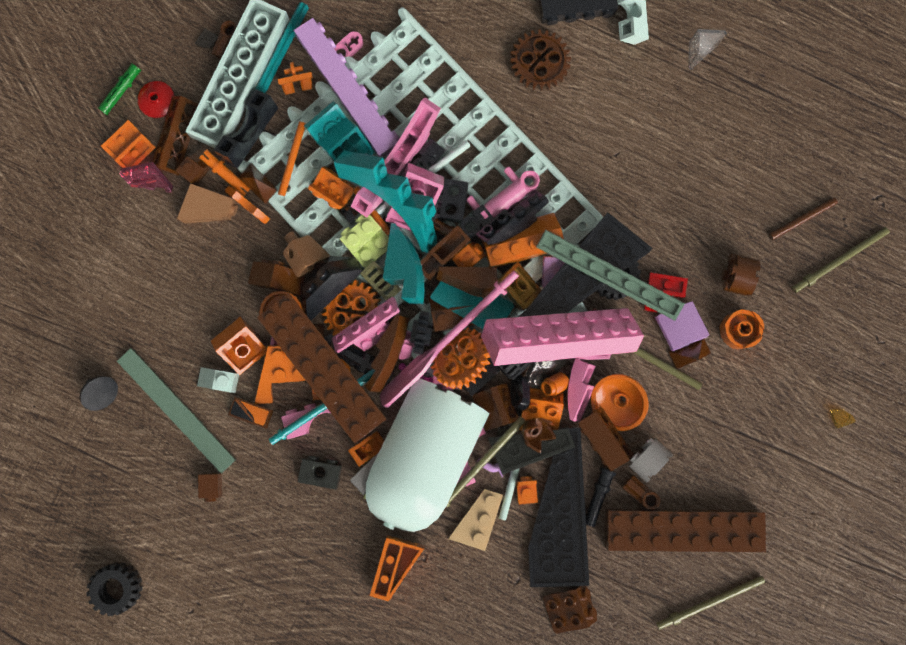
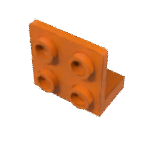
(544, 407)

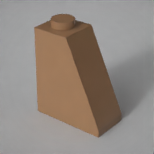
(206, 206)

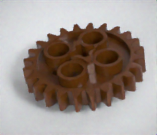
(552, 71)

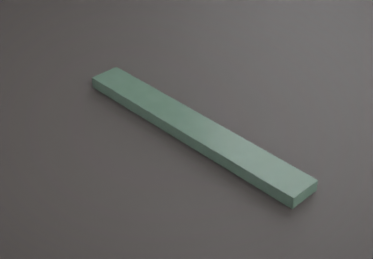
(610, 275)
(176, 410)

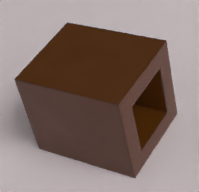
(209, 486)

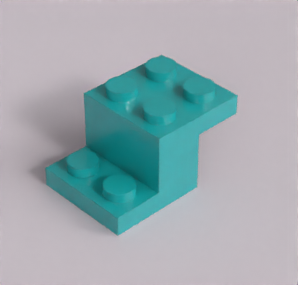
(337, 133)

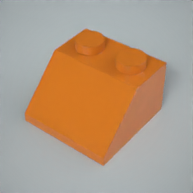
(239, 345)

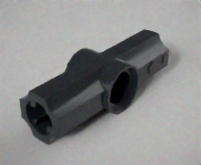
(360, 360)

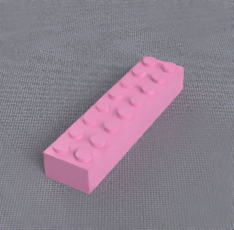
(561, 336)

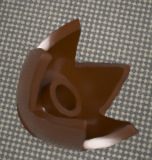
(535, 431)

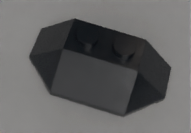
(327, 283)

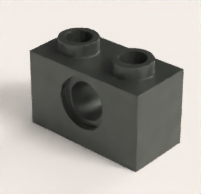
(308, 472)

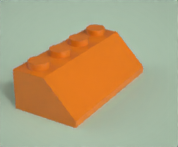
(523, 244)

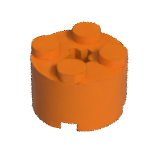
(752, 331)

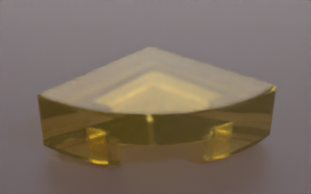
(841, 418)

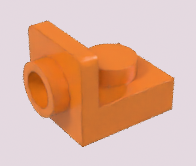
(469, 255)
(526, 490)

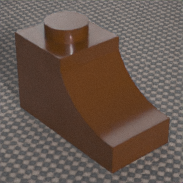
(193, 168)

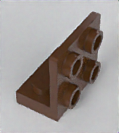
(497, 403)

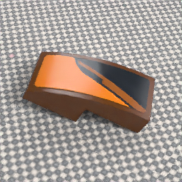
(250, 412)

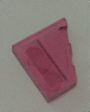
(146, 176)

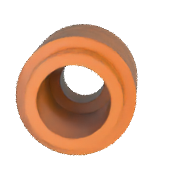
(555, 384)

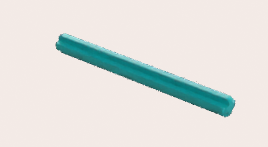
(282, 48)

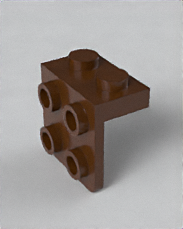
(570, 609)

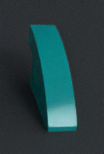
(404, 266)

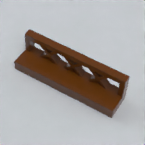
(169, 132)

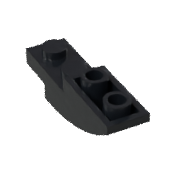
(511, 223)

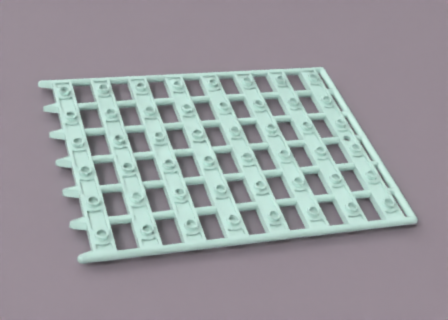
(385, 50)

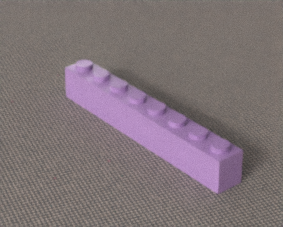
(346, 87)

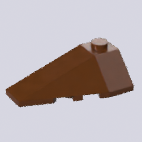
(444, 318)

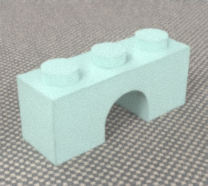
(635, 27)

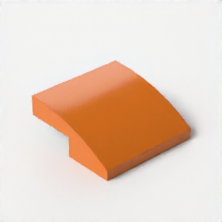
(128, 146)

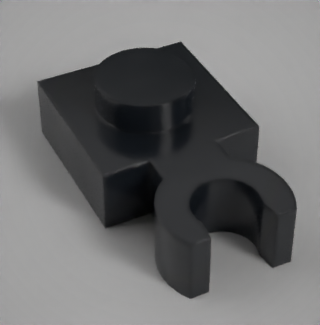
(429, 153)

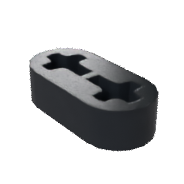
(520, 392)

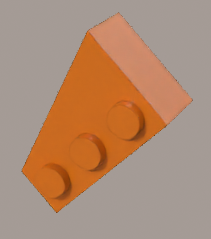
(395, 562)

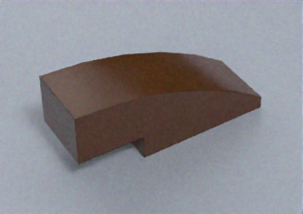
(444, 252)

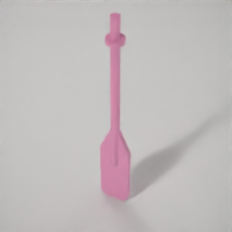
(421, 363)

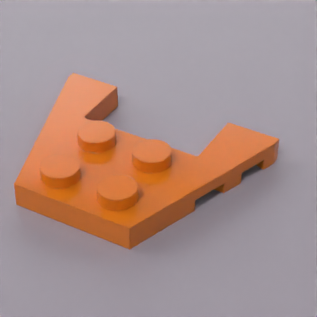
(276, 369)

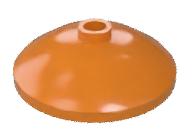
(622, 414)

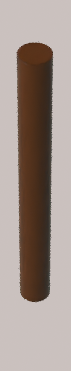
(803, 218)

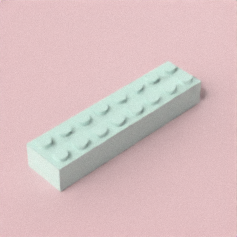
(238, 72)

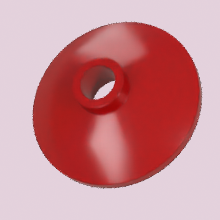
(159, 107)

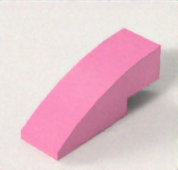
(579, 389)

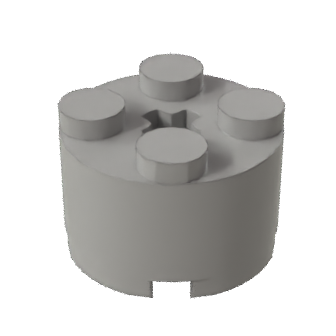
(650, 460)

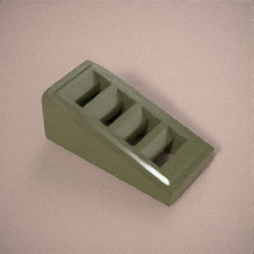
(368, 270)

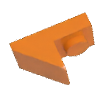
(367, 448)

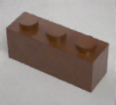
(605, 439)

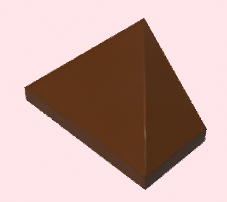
(258, 183)
(689, 354)

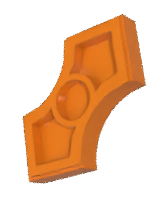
(247, 205)

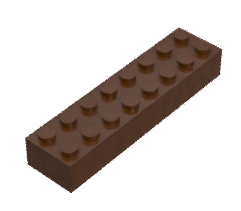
(321, 368)
(685, 530)

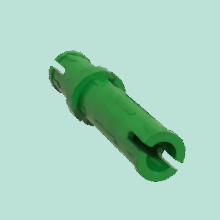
(119, 89)

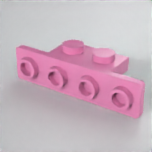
(368, 329)

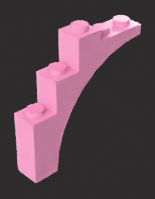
(403, 152)

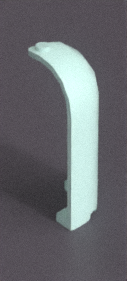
(423, 457)

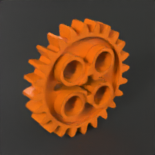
(354, 293)
(453, 364)

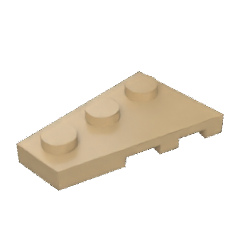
(479, 520)

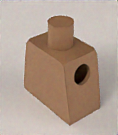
(303, 254)

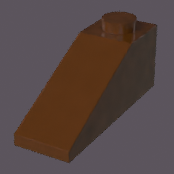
(472, 280)

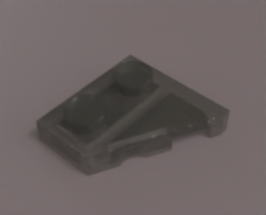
(543, 369)

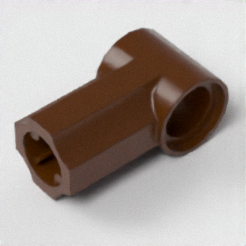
(223, 39)
(640, 492)

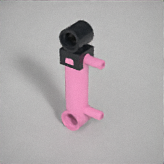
(504, 200)

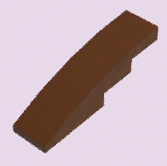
(390, 347)

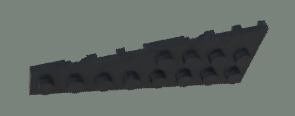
(570, 286)

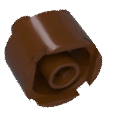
(740, 275)

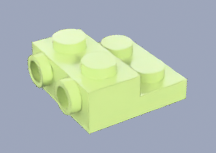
(365, 240)

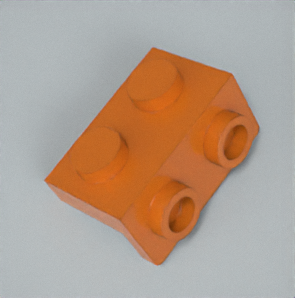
(332, 188)

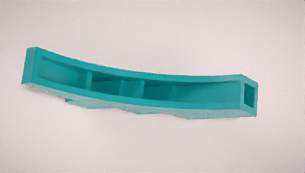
(394, 189)

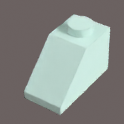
(218, 380)

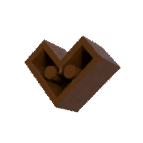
(275, 276)

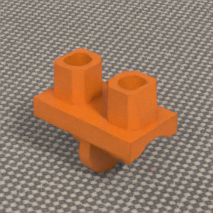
(287, 82)

